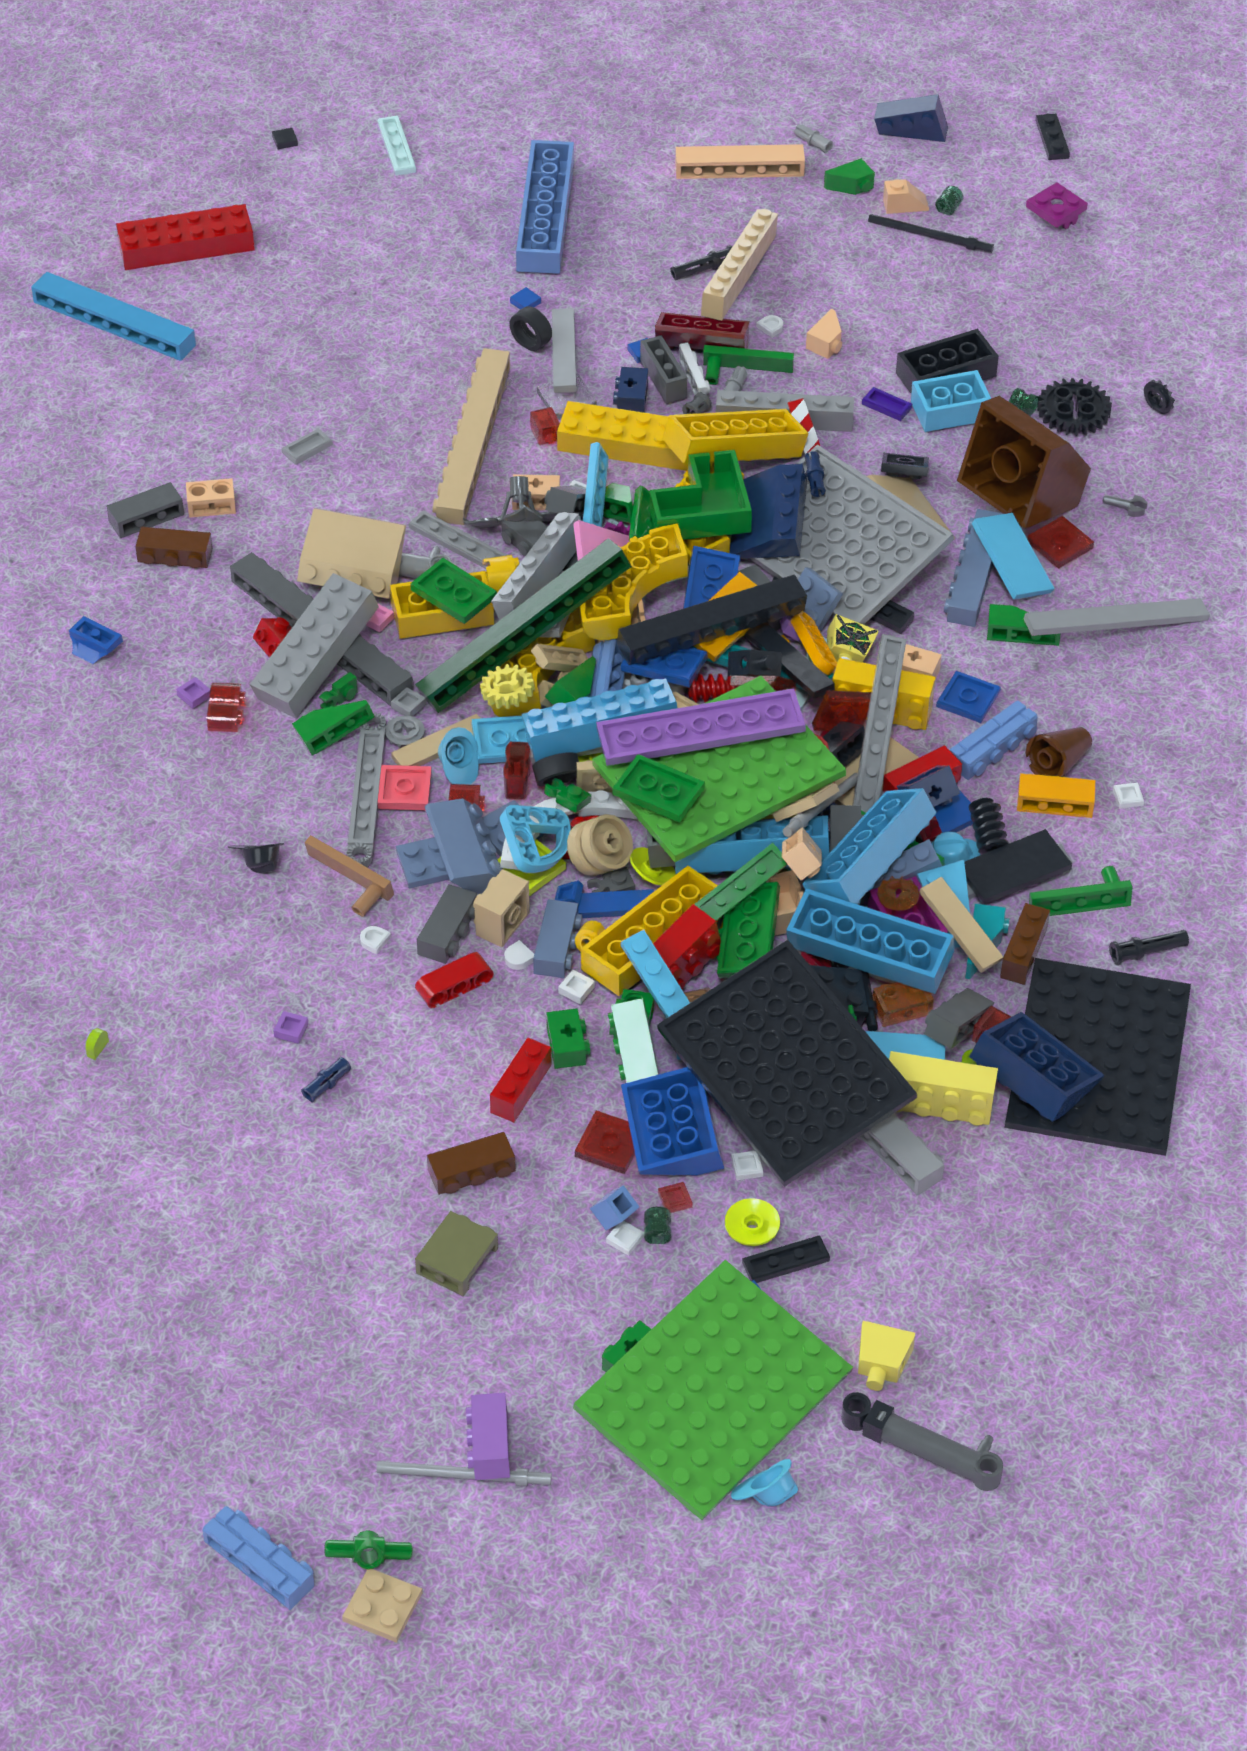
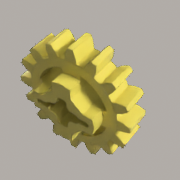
(507, 686)

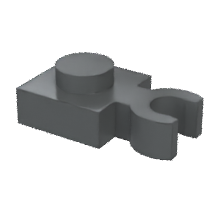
(613, 881)

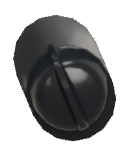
(260, 857)

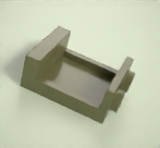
(455, 1252)

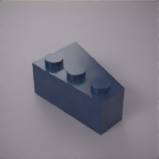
(912, 118)

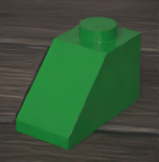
(850, 178)
(618, 502)

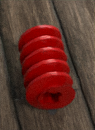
(709, 688)

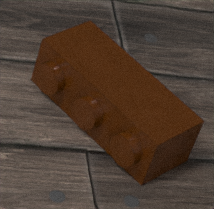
(174, 547)
(1025, 944)
(471, 1163)

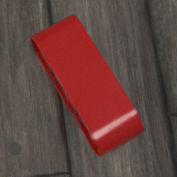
(454, 979)

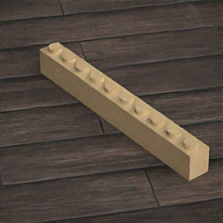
(472, 437)

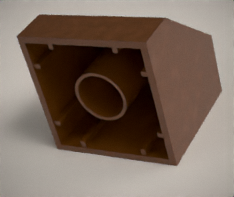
(1021, 465)

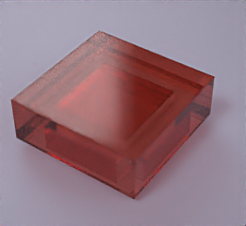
(675, 1197)

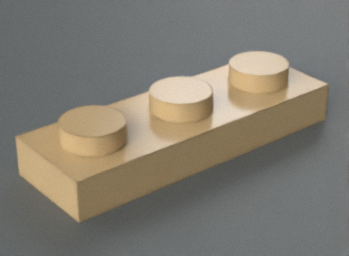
(558, 657)

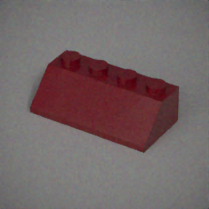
(701, 331)

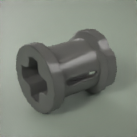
(696, 404)

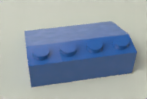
(672, 1125)

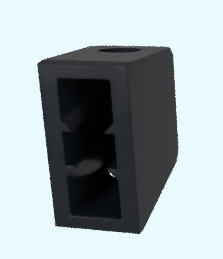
(758, 663)

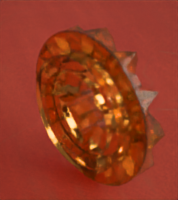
(907, 898)

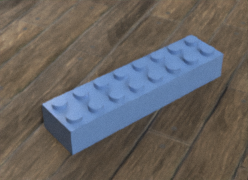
(545, 207)

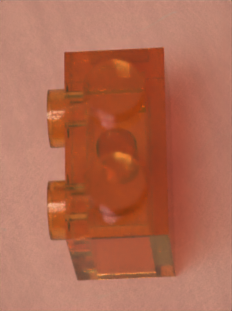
(901, 1003)

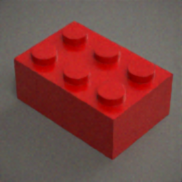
(689, 944)

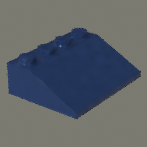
(777, 513)
(1036, 1065)

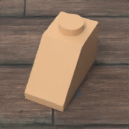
(903, 197)
(825, 336)

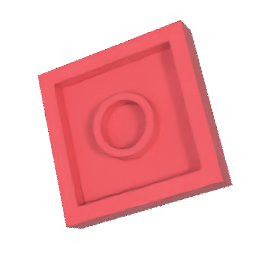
(404, 787)

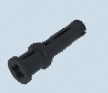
(712, 258)
(1137, 947)

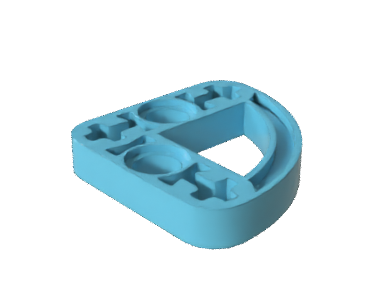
(517, 821)

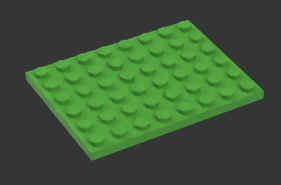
(740, 782)
(712, 1389)

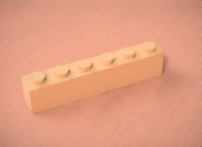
(739, 161)

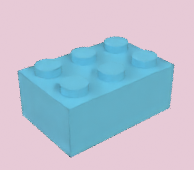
(948, 400)

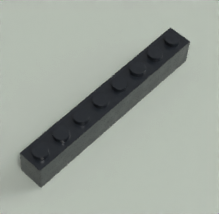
(711, 619)

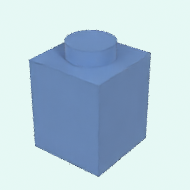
(614, 1207)

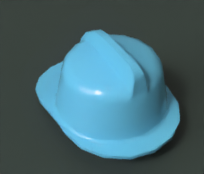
(459, 756)
(954, 847)
(770, 1486)

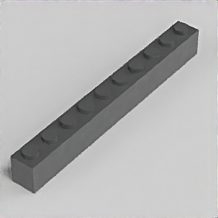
(287, 601)

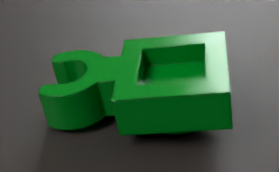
(342, 690)
(569, 796)

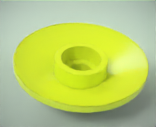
(640, 862)
(755, 1213)

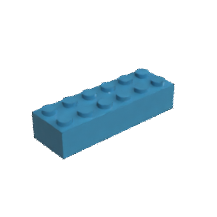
(573, 724)
(743, 845)
(873, 845)
(870, 941)

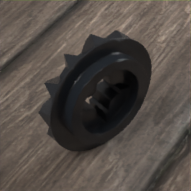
(1154, 400)

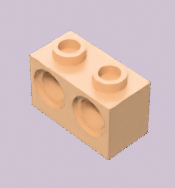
(210, 497)

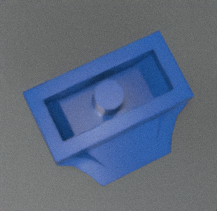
(93, 640)

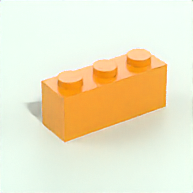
(1056, 795)

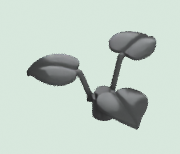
(519, 493)

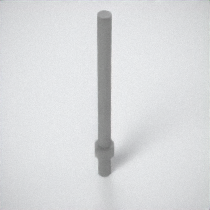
(802, 820)
(520, 1476)

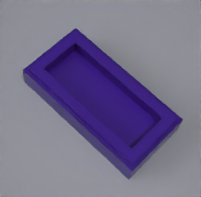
(887, 404)

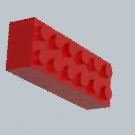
(185, 236)

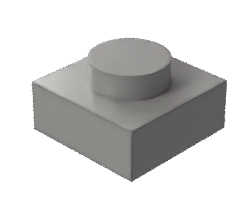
(408, 702)

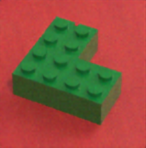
(710, 504)

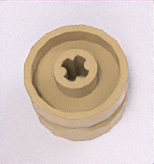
(600, 845)

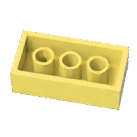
(948, 1088)

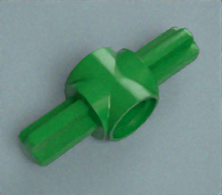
(368, 1559)

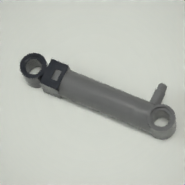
(882, 1424)

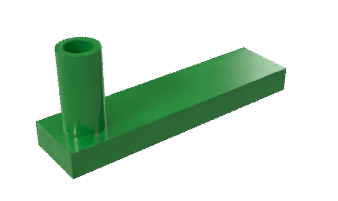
(753, 359)
(742, 882)
(1086, 898)

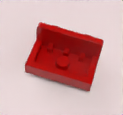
(271, 633)

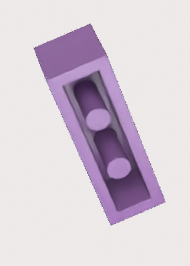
(488, 1436)

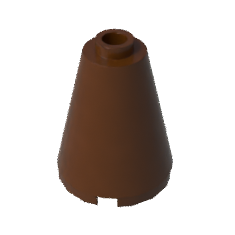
(1057, 751)

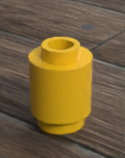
(588, 932)

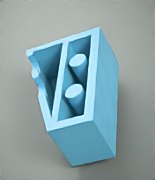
(954, 876)

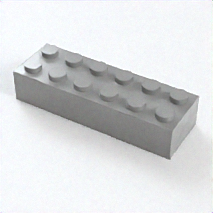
(314, 645)

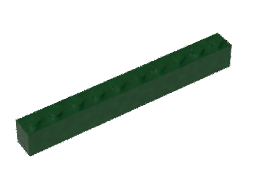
(523, 625)

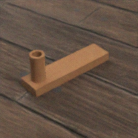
(375, 884)

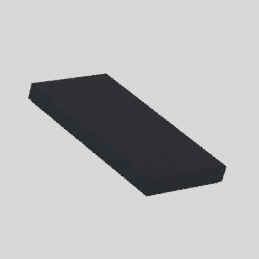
(1015, 866)

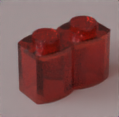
(224, 707)
(517, 770)

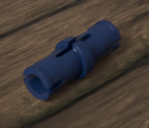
(815, 474)
(314, 1089)

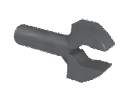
(1129, 505)

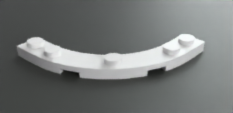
(601, 803)

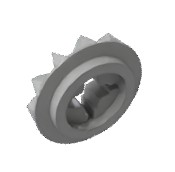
(412, 725)

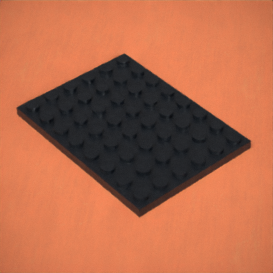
(1128, 1032)
(786, 1062)

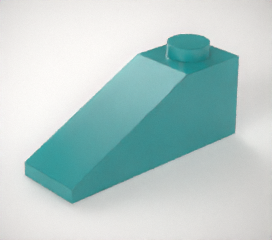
(993, 923)

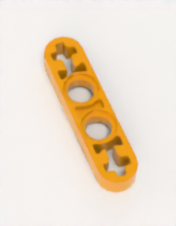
(814, 642)

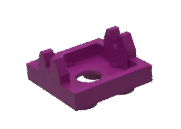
(1057, 213)

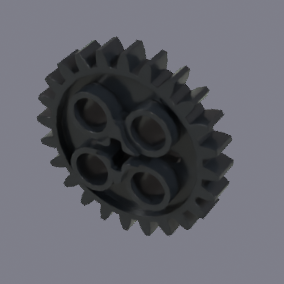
(1057, 406)

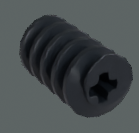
(987, 825)

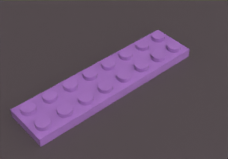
(701, 726)

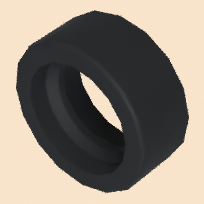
(538, 323)
(559, 766)

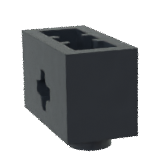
(845, 741)

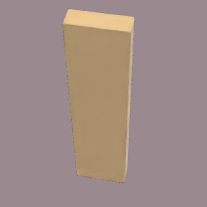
(426, 749)
(961, 924)

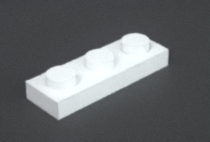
(691, 369)

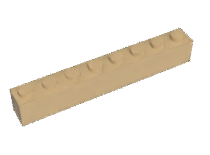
(739, 264)

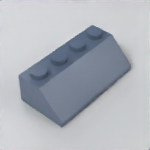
(464, 843)

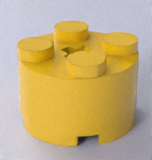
(499, 570)

